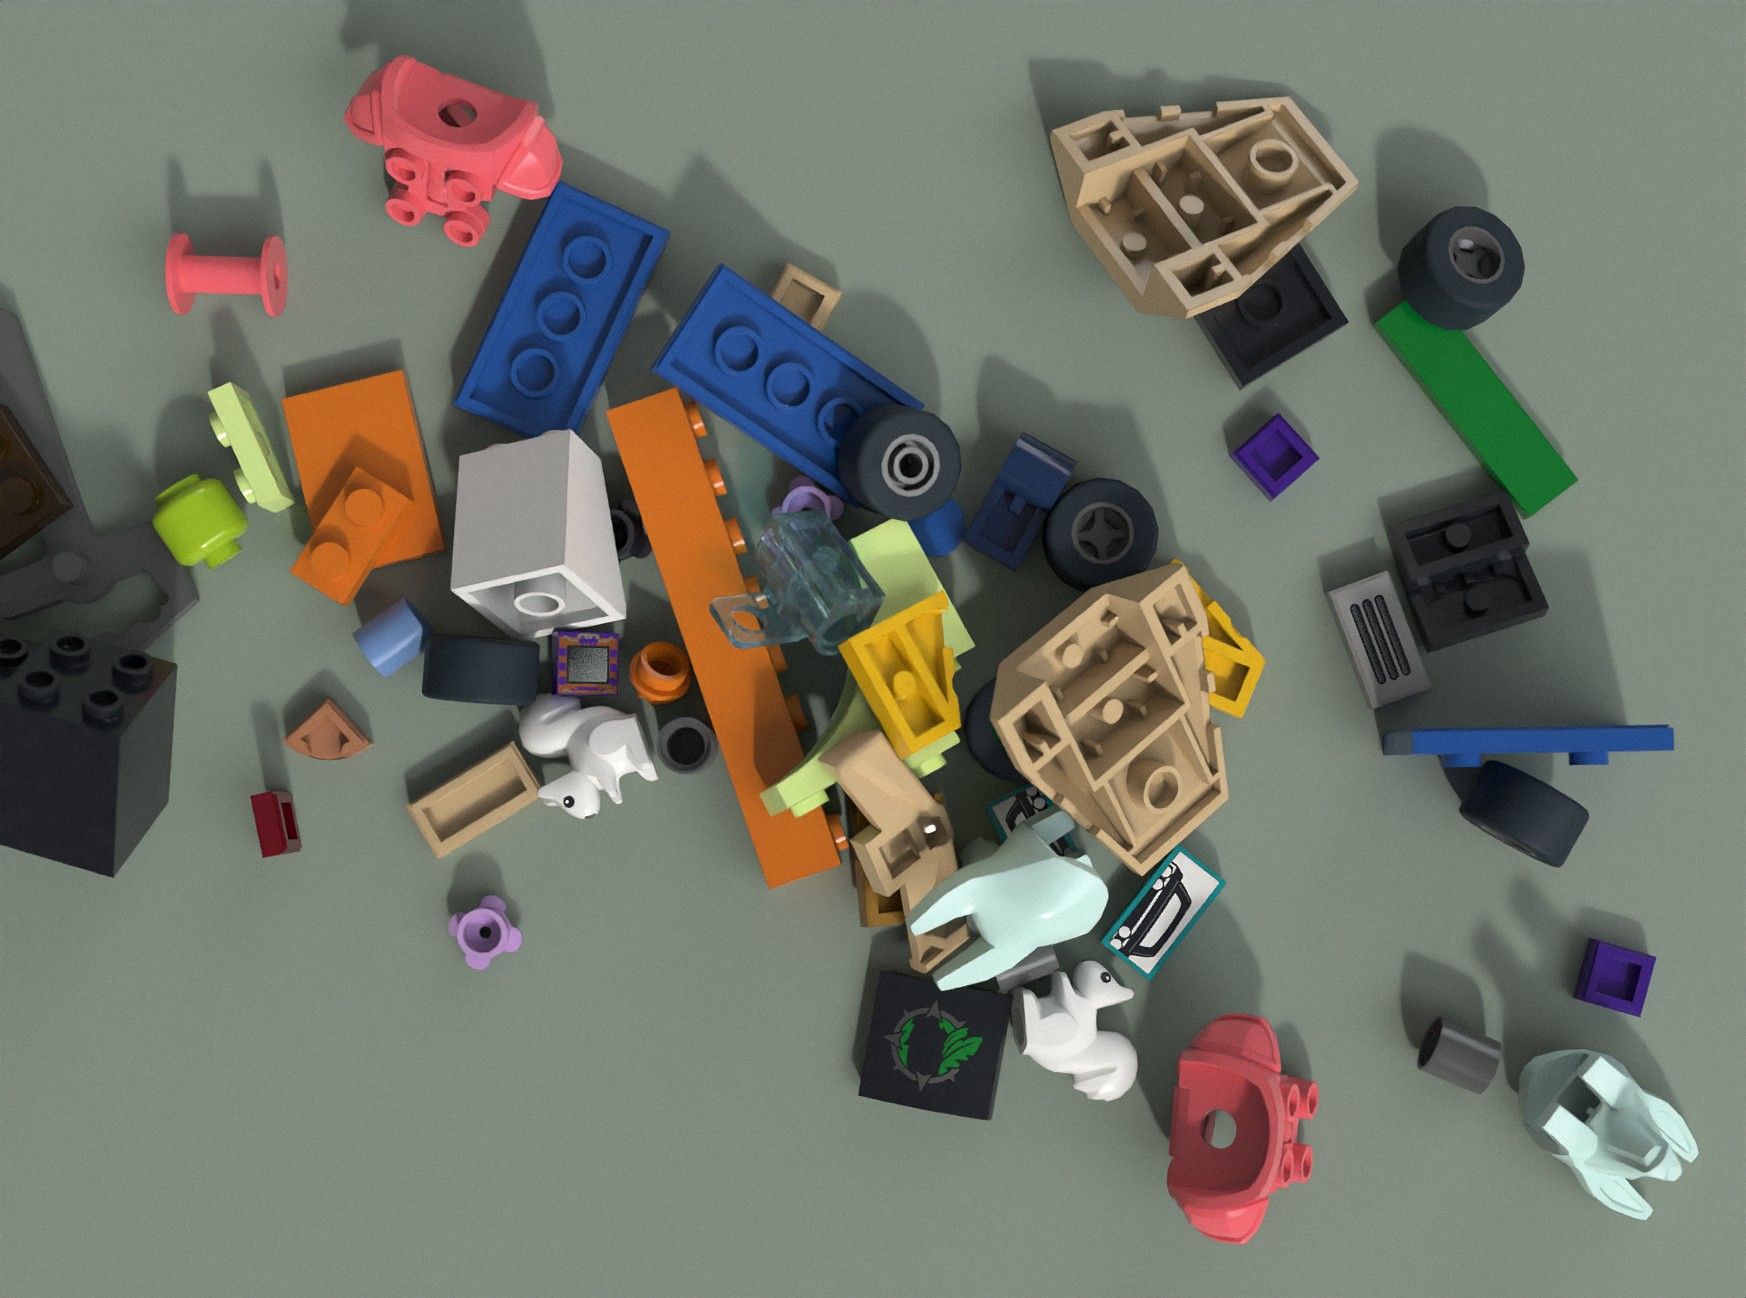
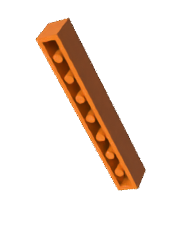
(739, 686)

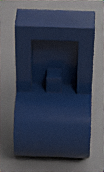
(1019, 501)

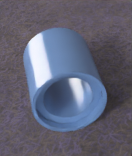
(394, 637)

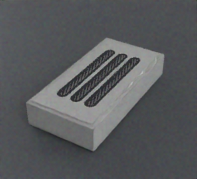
(1378, 640)

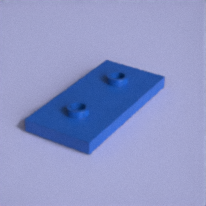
(562, 315)
(773, 376)
(1584, 743)

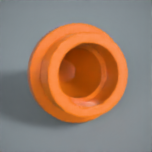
(660, 673)

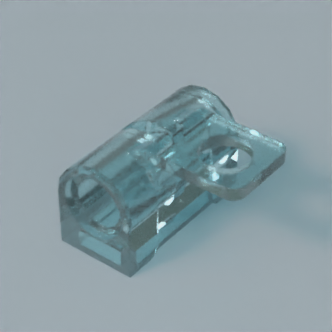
(812, 588)

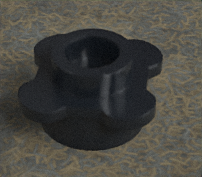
(635, 541)

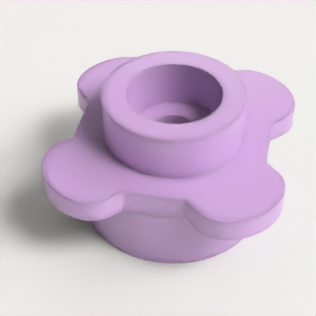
(805, 495)
(467, 931)

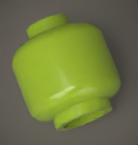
(200, 521)

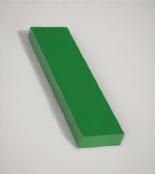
(1478, 409)

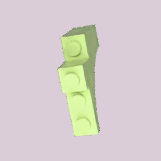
(906, 578)

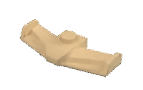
(907, 838)

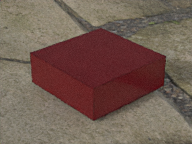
(276, 823)

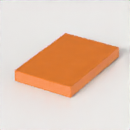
(377, 429)

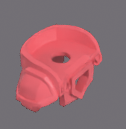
(444, 156)
(1236, 1070)

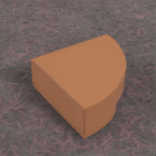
(328, 734)

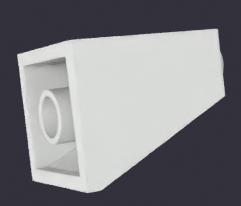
(536, 537)

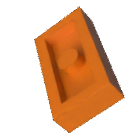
(351, 536)

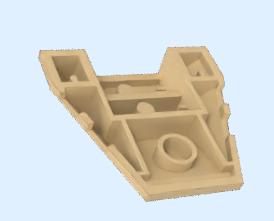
(1196, 200)
(1118, 715)

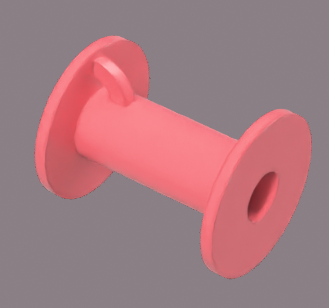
(226, 275)

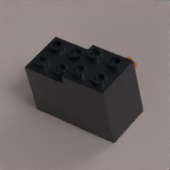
(82, 748)

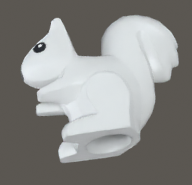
(599, 746)
(1063, 1032)

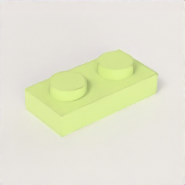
(239, 426)

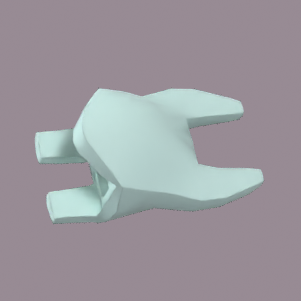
(1016, 896)
(1602, 1125)

